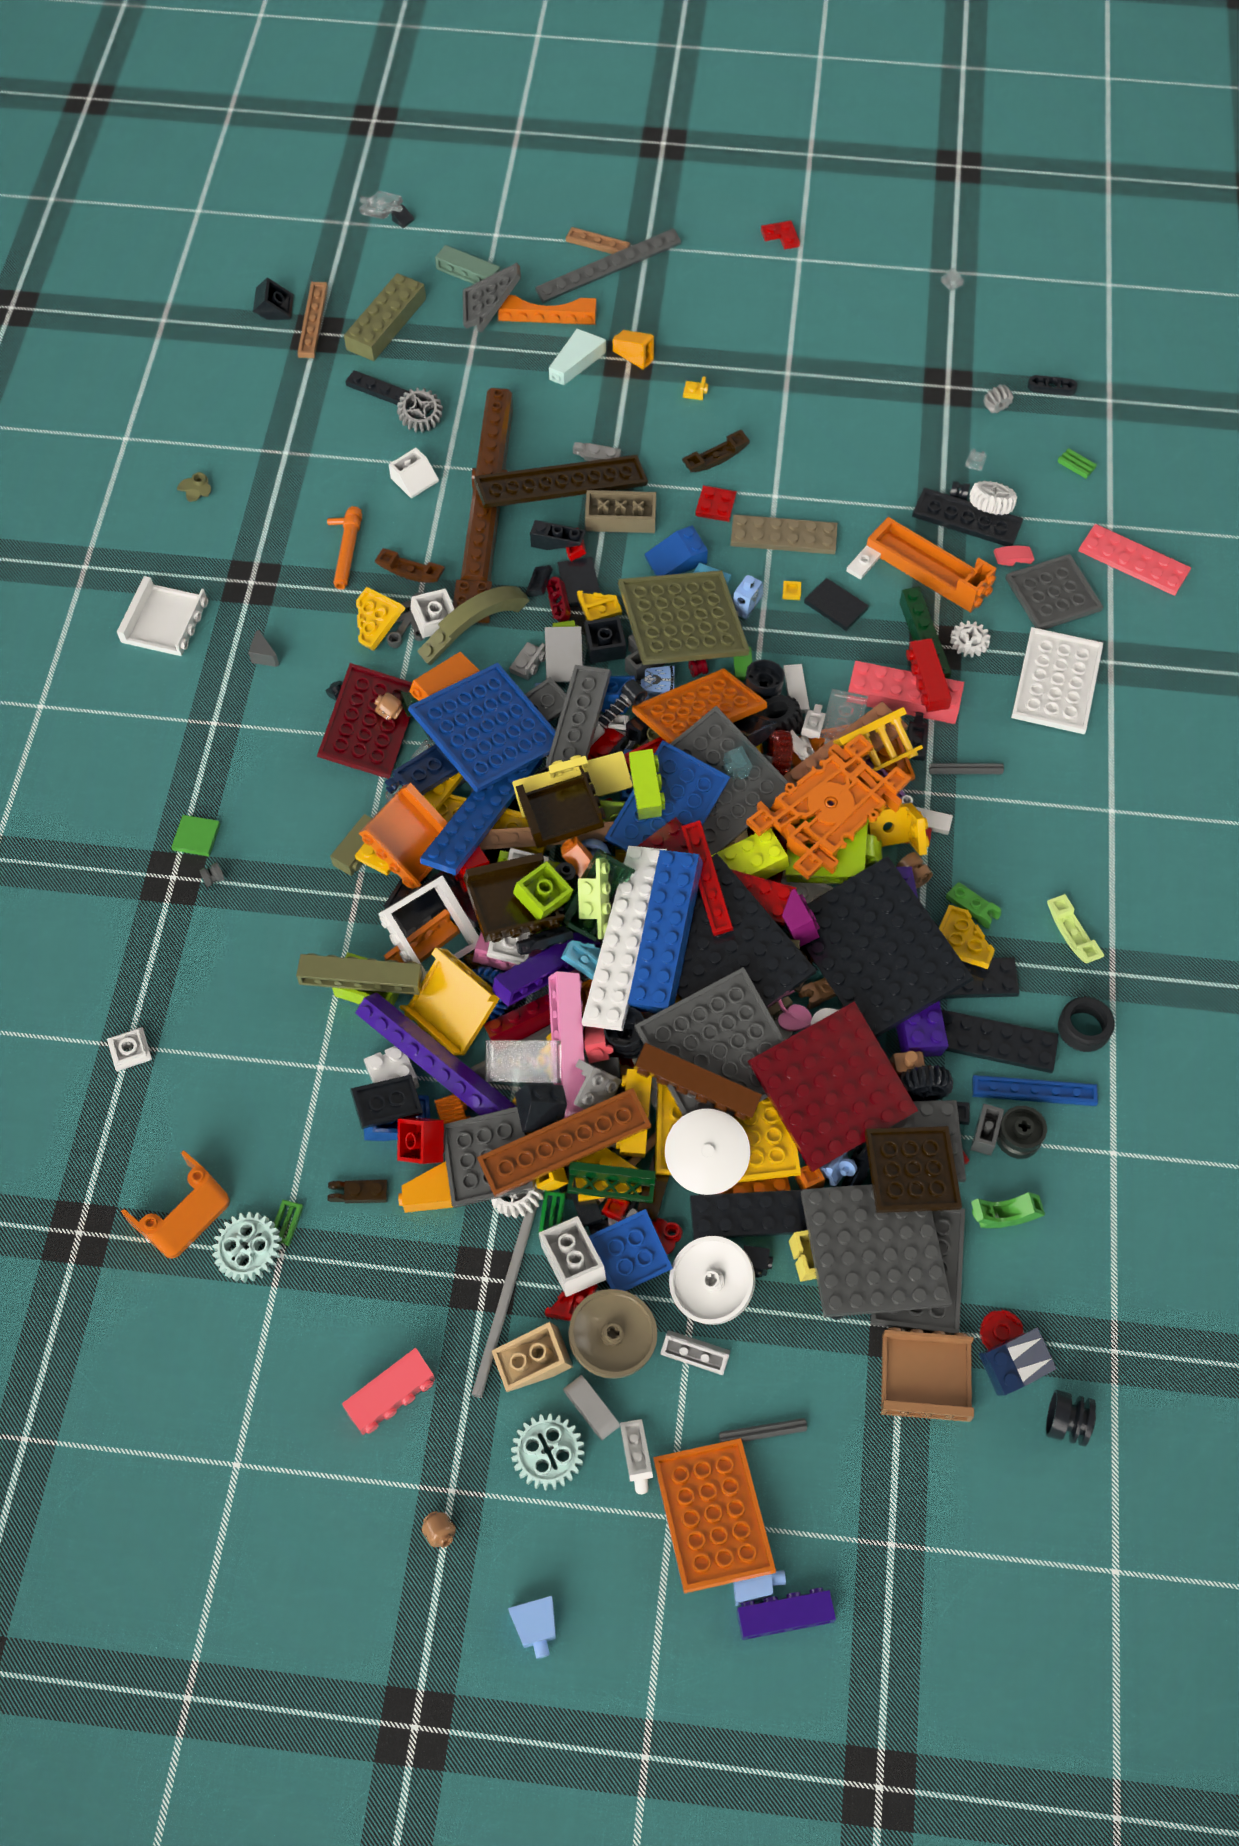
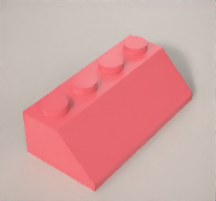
(389, 1391)

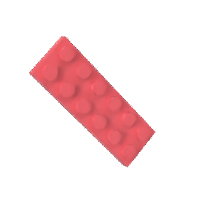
(1135, 559)

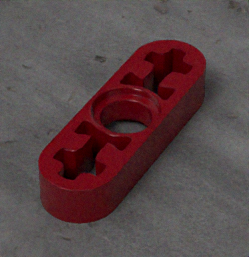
(553, 594)

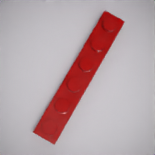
(708, 882)

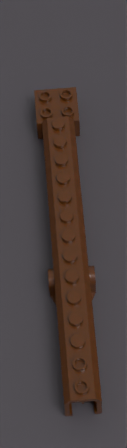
(484, 521)

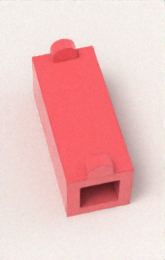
(597, 1045)

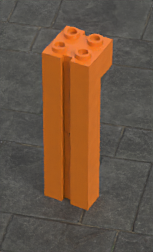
(933, 565)

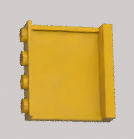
(451, 1003)

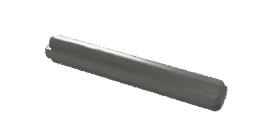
(966, 768)
(765, 1430)

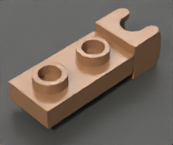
(818, 993)

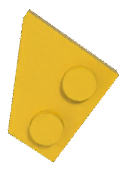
(599, 606)

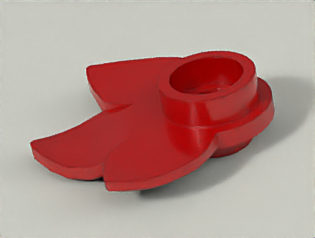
(663, 1229)

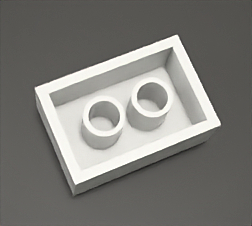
(572, 1256)

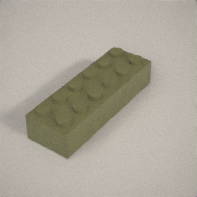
(385, 317)

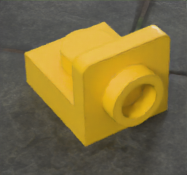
(695, 390)

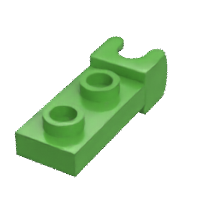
(976, 905)

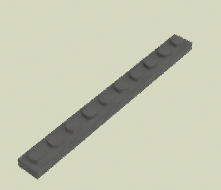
(608, 265)

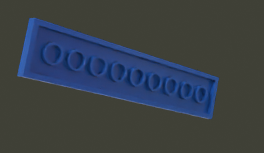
(472, 823)

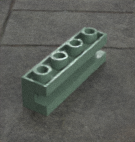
(464, 265)

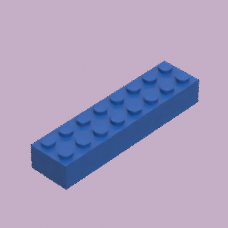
(665, 931)

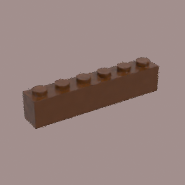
(697, 1081)

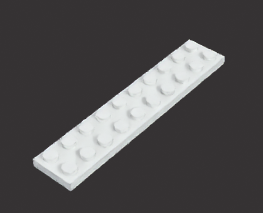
(617, 960)

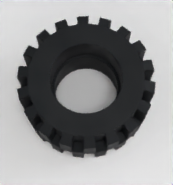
(785, 712)

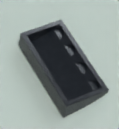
(756, 728)
(423, 908)

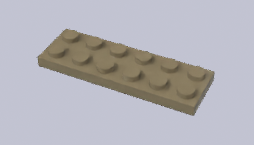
(784, 534)

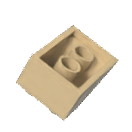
(532, 1357)

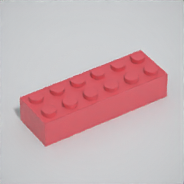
(899, 690)

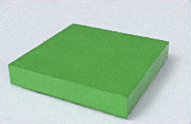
(195, 835)

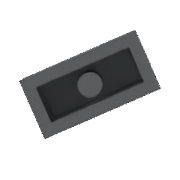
(987, 1129)

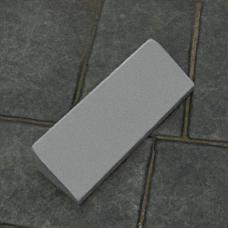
(695, 1352)

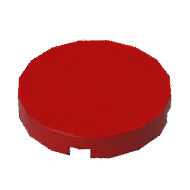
(999, 1327)

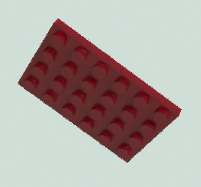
(356, 732)

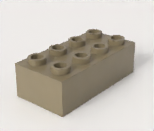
(620, 511)

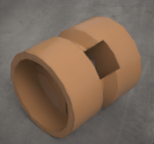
(921, 871)

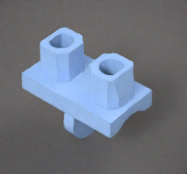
(838, 1168)

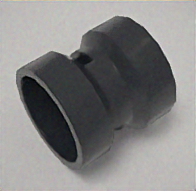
(964, 489)

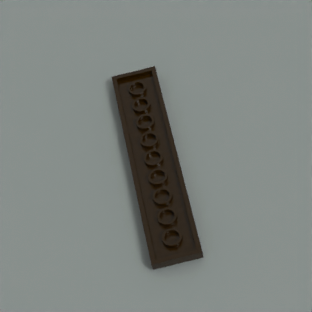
(560, 481)

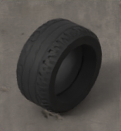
(1094, 1008)

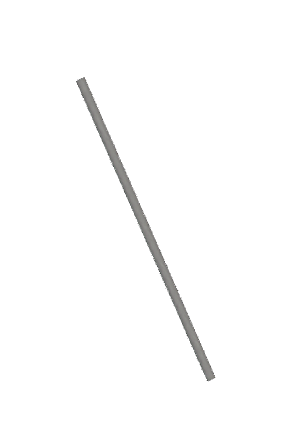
(503, 1303)

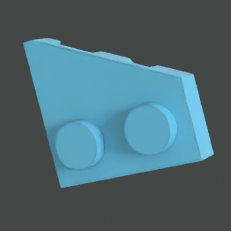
(582, 957)

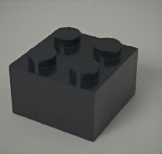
(605, 640)

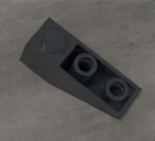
(554, 536)

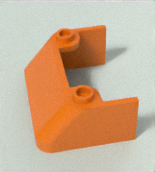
(189, 1218)

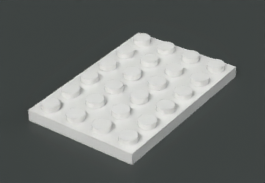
(1057, 680)

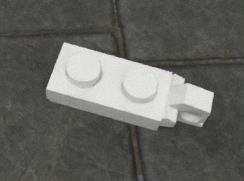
(813, 722)

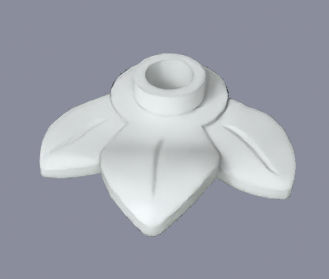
(801, 746)

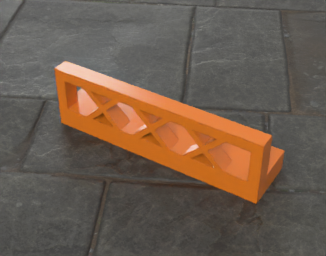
(428, 937)

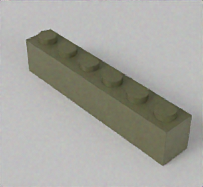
(359, 974)

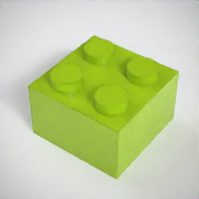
(542, 891)

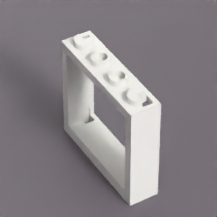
(452, 906)

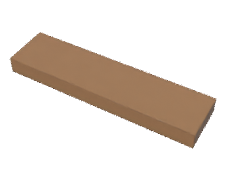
(595, 241)

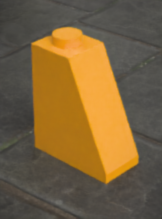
(635, 347)
(427, 1191)

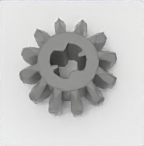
(998, 398)

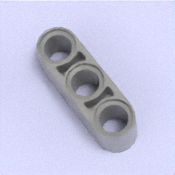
(591, 1407)

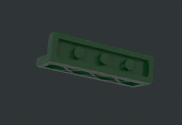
(611, 1174)

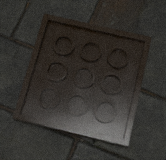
(912, 1169)

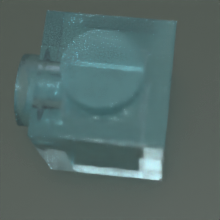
(737, 763)

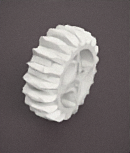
(993, 497)
(519, 1203)

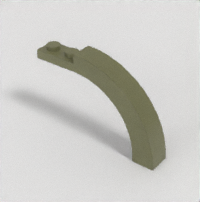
(473, 610)

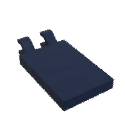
(423, 771)

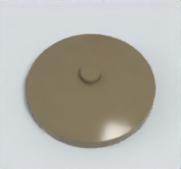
(612, 1333)

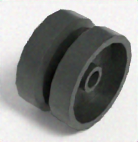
(1021, 1132)

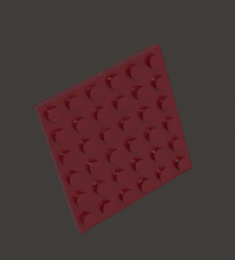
(832, 1086)

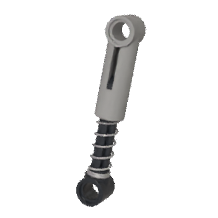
(631, 695)

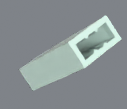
(576, 356)

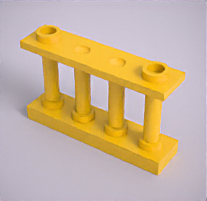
(879, 726)

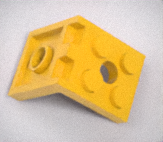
(907, 826)

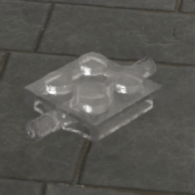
(380, 204)

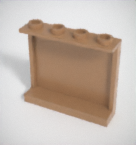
(926, 1375)

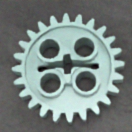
(236, 1233)
(529, 1460)

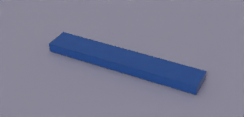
(1034, 1090)

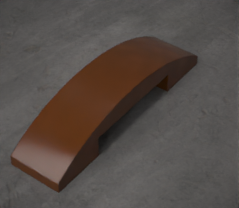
(409, 569)

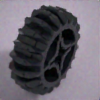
(927, 1082)

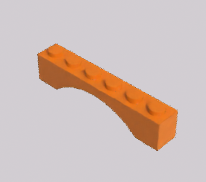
(575, 312)

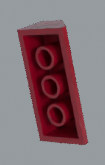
(521, 1021)

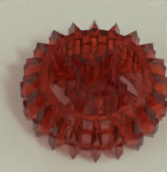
(781, 748)

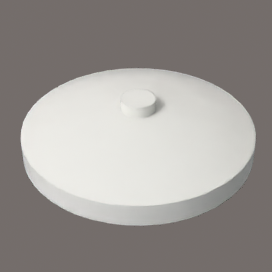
(707, 1151)
(712, 1280)

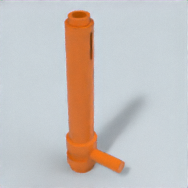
(351, 525)

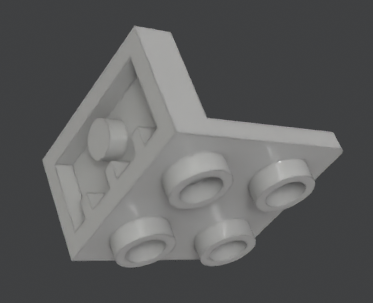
(596, 1087)

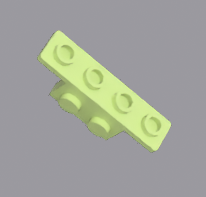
(594, 896)

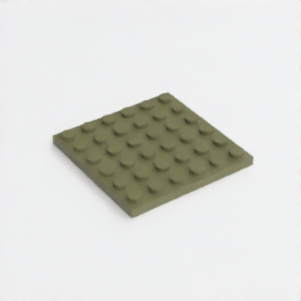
(683, 617)

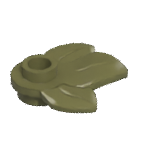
(195, 486)

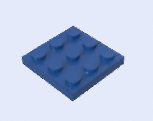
(631, 1252)

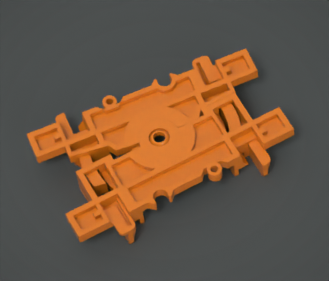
(856, 795)

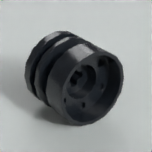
(765, 678)
(623, 1045)
(1075, 1418)

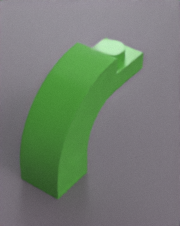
(1008, 1212)

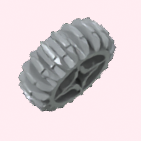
(425, 402)

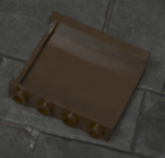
(562, 810)
(495, 905)

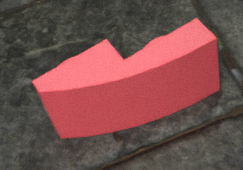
(1011, 554)

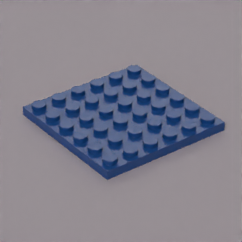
(485, 726)

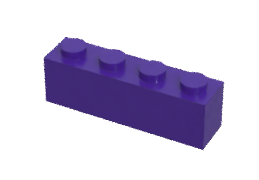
(785, 1614)

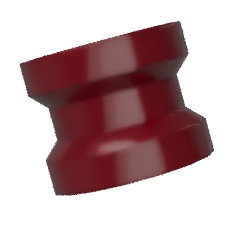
(698, 667)

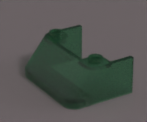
(618, 874)

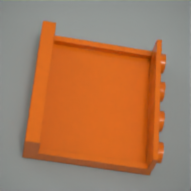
(443, 675)
(403, 834)

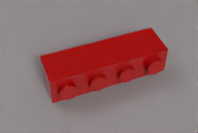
(929, 675)

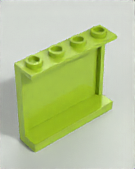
(851, 861)

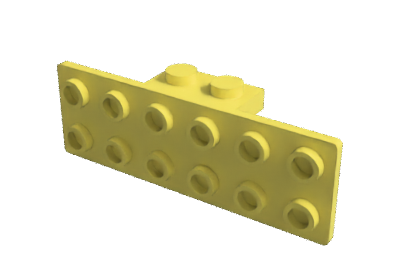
(606, 773)

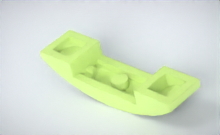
(1072, 931)

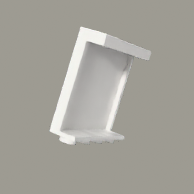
(161, 618)

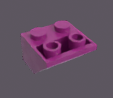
(800, 919)

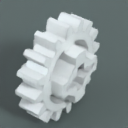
(979, 639)

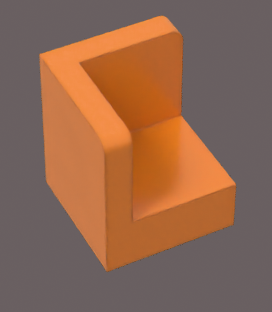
(810, 1179)

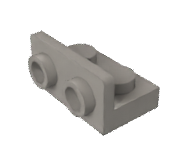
(528, 660)

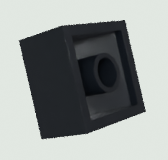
(273, 301)
(540, 1105)

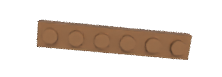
(312, 320)

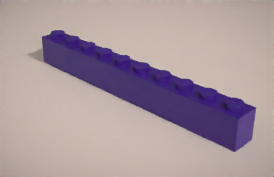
(431, 1056)

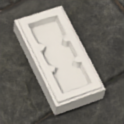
(863, 562)

